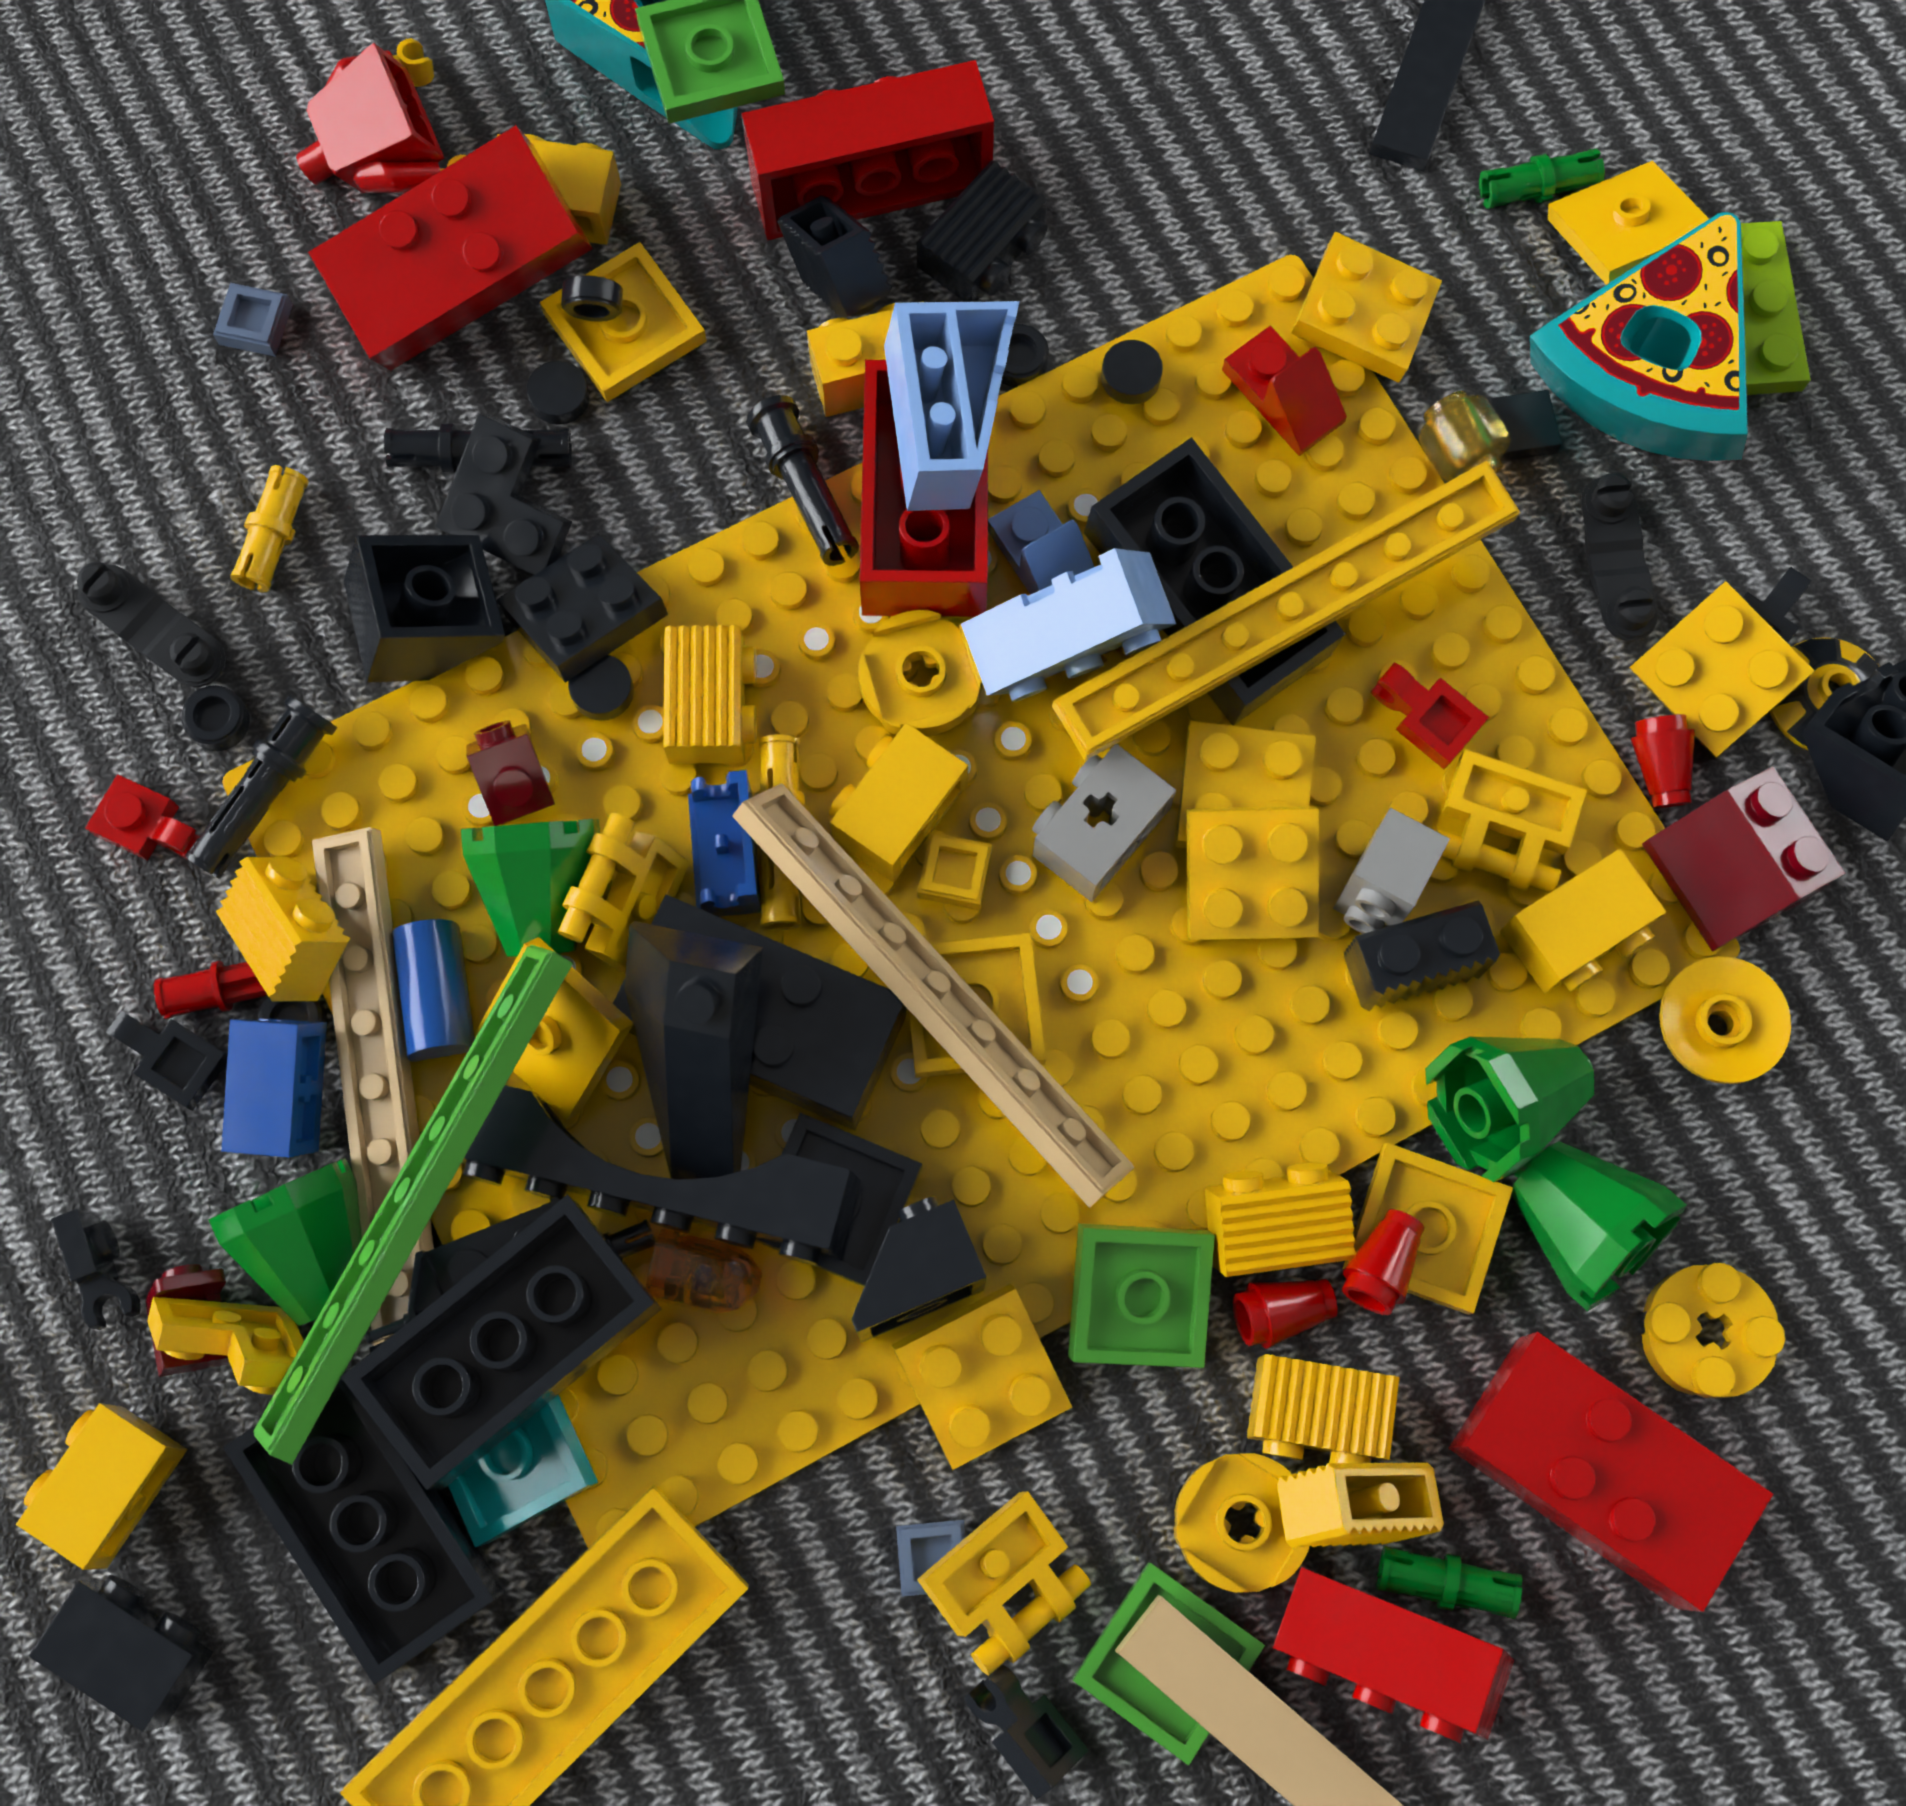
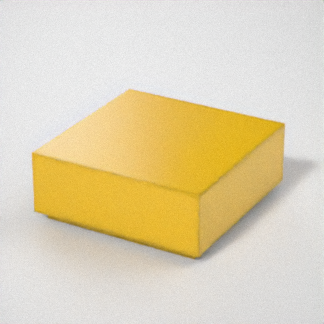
(954, 871)

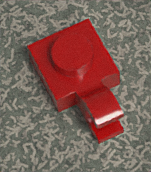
(1435, 720)
(140, 820)

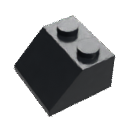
(420, 604)
(919, 1269)

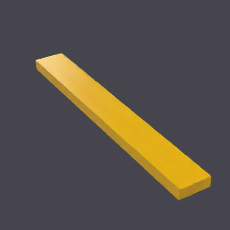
(1284, 610)

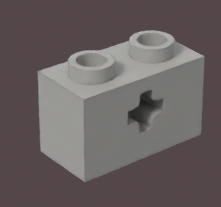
(1090, 855)
(1390, 873)

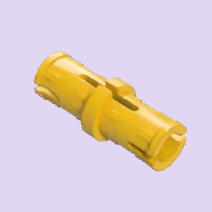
(269, 529)

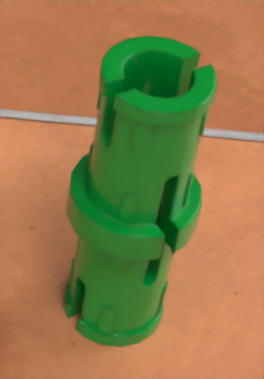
(1541, 178)
(1449, 1582)

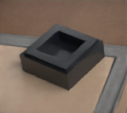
(1529, 423)

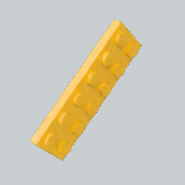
(560, 1669)

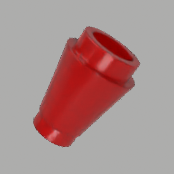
(1666, 758)
(1384, 1264)
(1280, 1310)

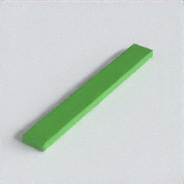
(410, 1203)

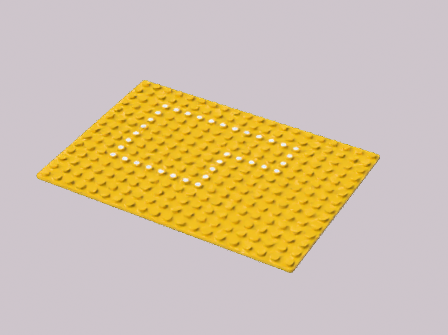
(1167, 1042)

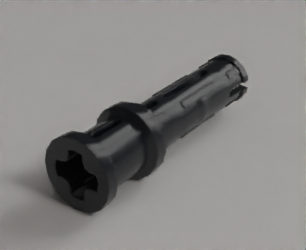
(794, 458)
(275, 763)

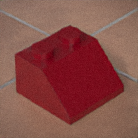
(1743, 858)

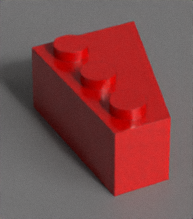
(1393, 1656)

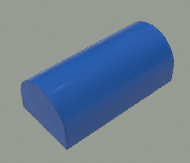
(433, 989)

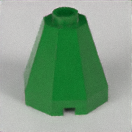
(526, 877)
(1505, 1098)
(1593, 1218)
(296, 1238)

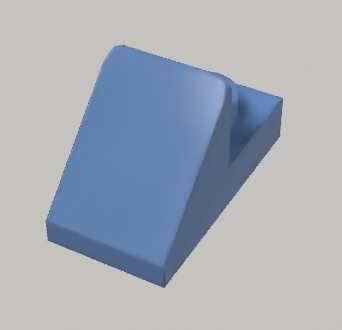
(1038, 542)

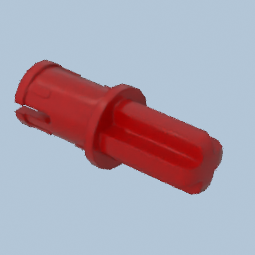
(207, 989)

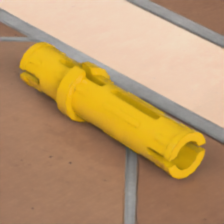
(779, 895)

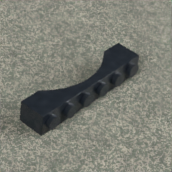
(781, 1201)

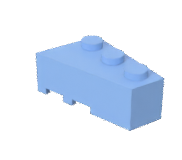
(944, 394)
(1070, 625)

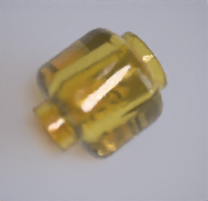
(1463, 434)

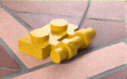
(1515, 804)
(643, 878)
(992, 1567)

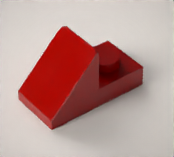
(1287, 389)

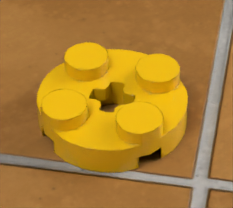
(889, 658)
(1750, 1331)
(1203, 1531)

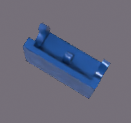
(721, 849)
(274, 1087)

